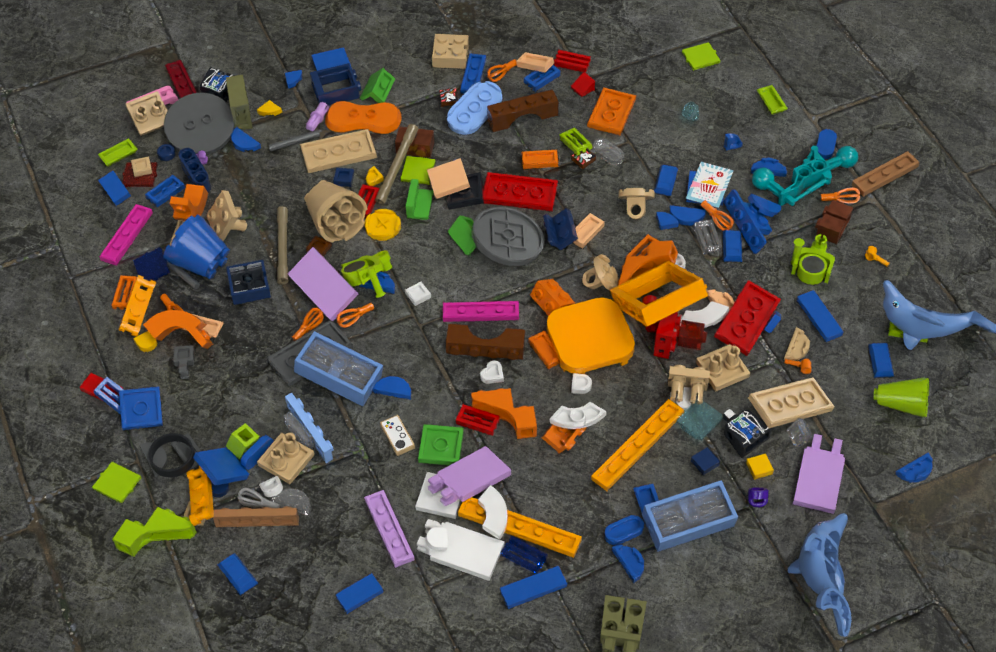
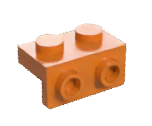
(550, 296)
(561, 438)

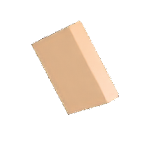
(448, 178)

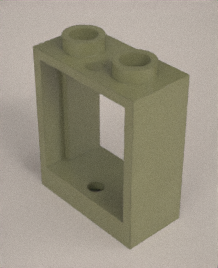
(239, 102)

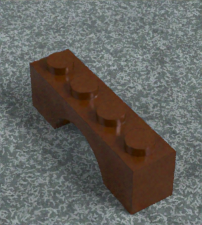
(504, 113)
(463, 342)

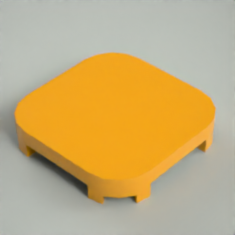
(590, 335)

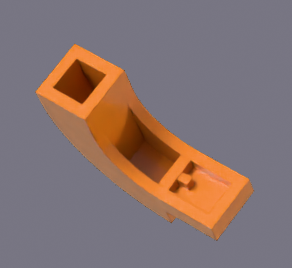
(191, 204)
(170, 320)

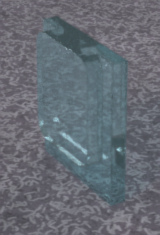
(699, 420)

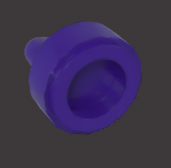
(758, 493)

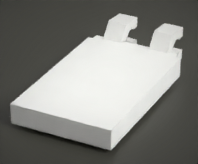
(466, 550)

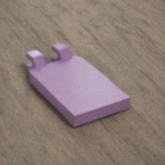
(469, 476)
(820, 476)

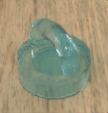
(691, 111)

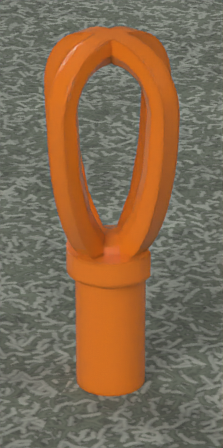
(504, 68)
(836, 196)
(714, 213)
(169, 304)
(358, 312)
(305, 327)

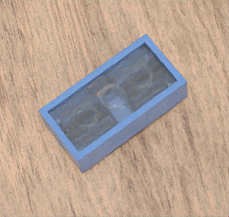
(338, 368)
(689, 515)

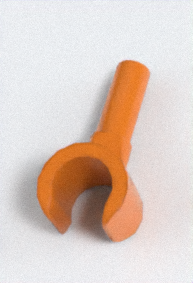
(805, 365)

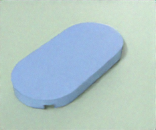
(471, 109)

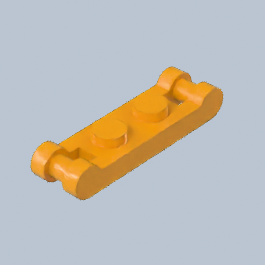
(137, 306)
(200, 496)

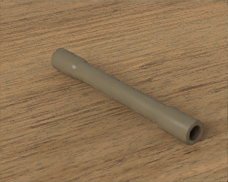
(385, 189)
(282, 269)

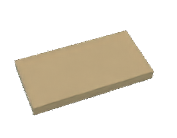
(338, 151)
(790, 402)

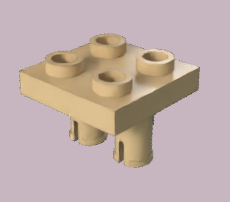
(147, 113)
(225, 216)
(724, 367)
(685, 377)
(286, 457)

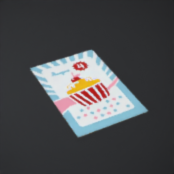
(709, 184)

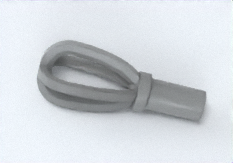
(263, 502)

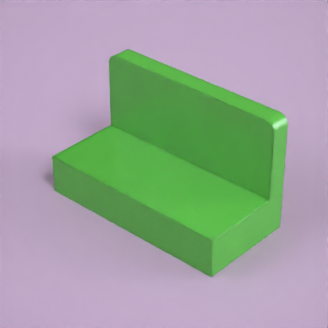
(378, 86)
(418, 201)
(462, 235)

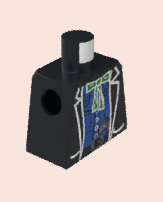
(215, 83)
(745, 431)

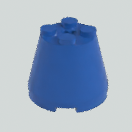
(197, 248)

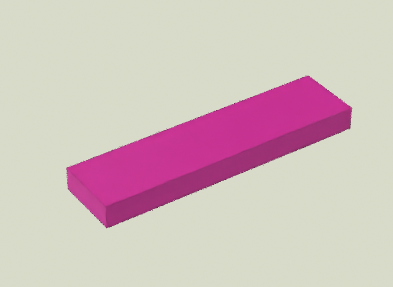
(126, 234)
(480, 311)

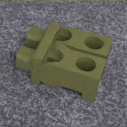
(619, 632)

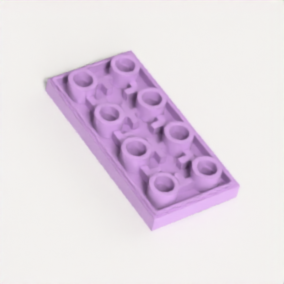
(323, 284)

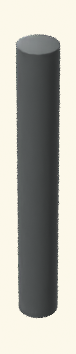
(294, 140)
(184, 275)

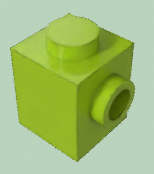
(241, 440)

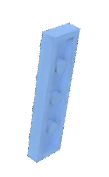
(297, 409)

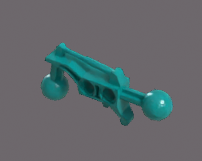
(810, 173)

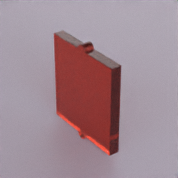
(130, 180)

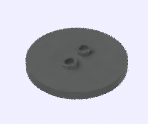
(199, 123)
(507, 236)

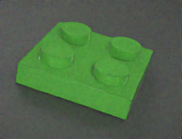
(440, 444)

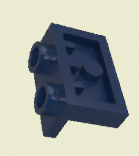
(560, 229)

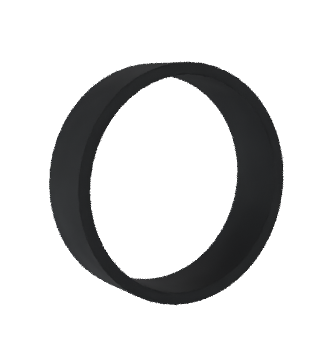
(171, 437)

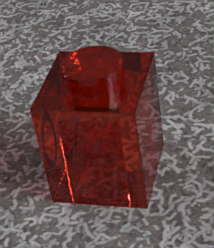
(692, 335)

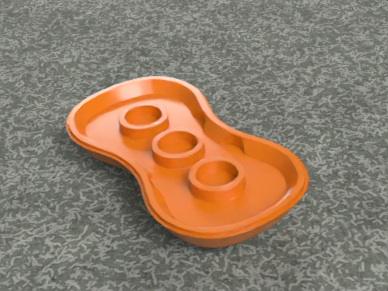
(378, 118)

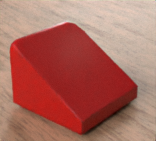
(583, 85)

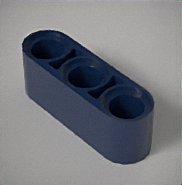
(193, 168)

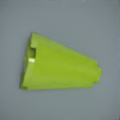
(905, 396)

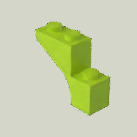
(160, 526)

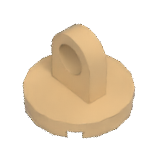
(635, 197)
(603, 274)

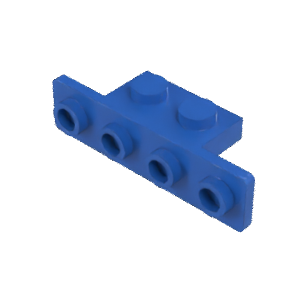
(749, 221)

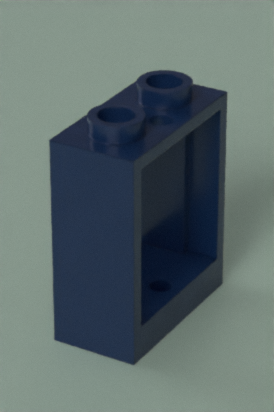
(332, 75)

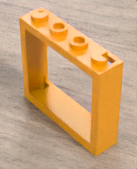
(626, 294)

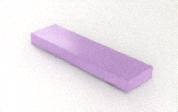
(389, 528)

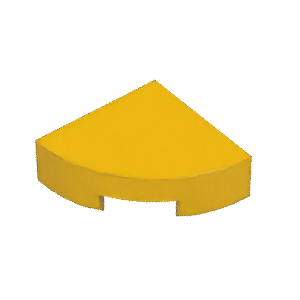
(268, 109)
(374, 177)

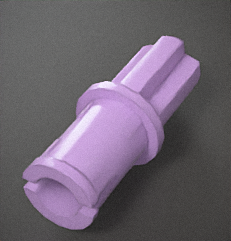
(317, 116)

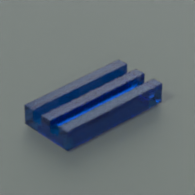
(542, 557)

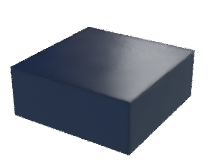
(344, 177)
(705, 461)

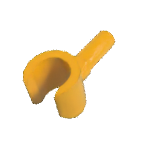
(871, 255)

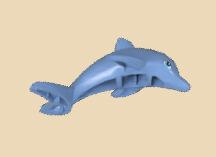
(923, 323)
(823, 571)

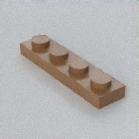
(885, 173)
(256, 517)

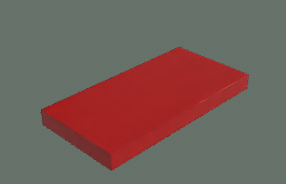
(520, 191)
(747, 317)

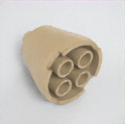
(335, 211)

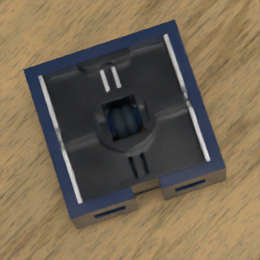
(248, 282)

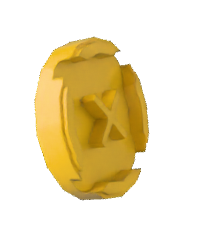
(382, 224)

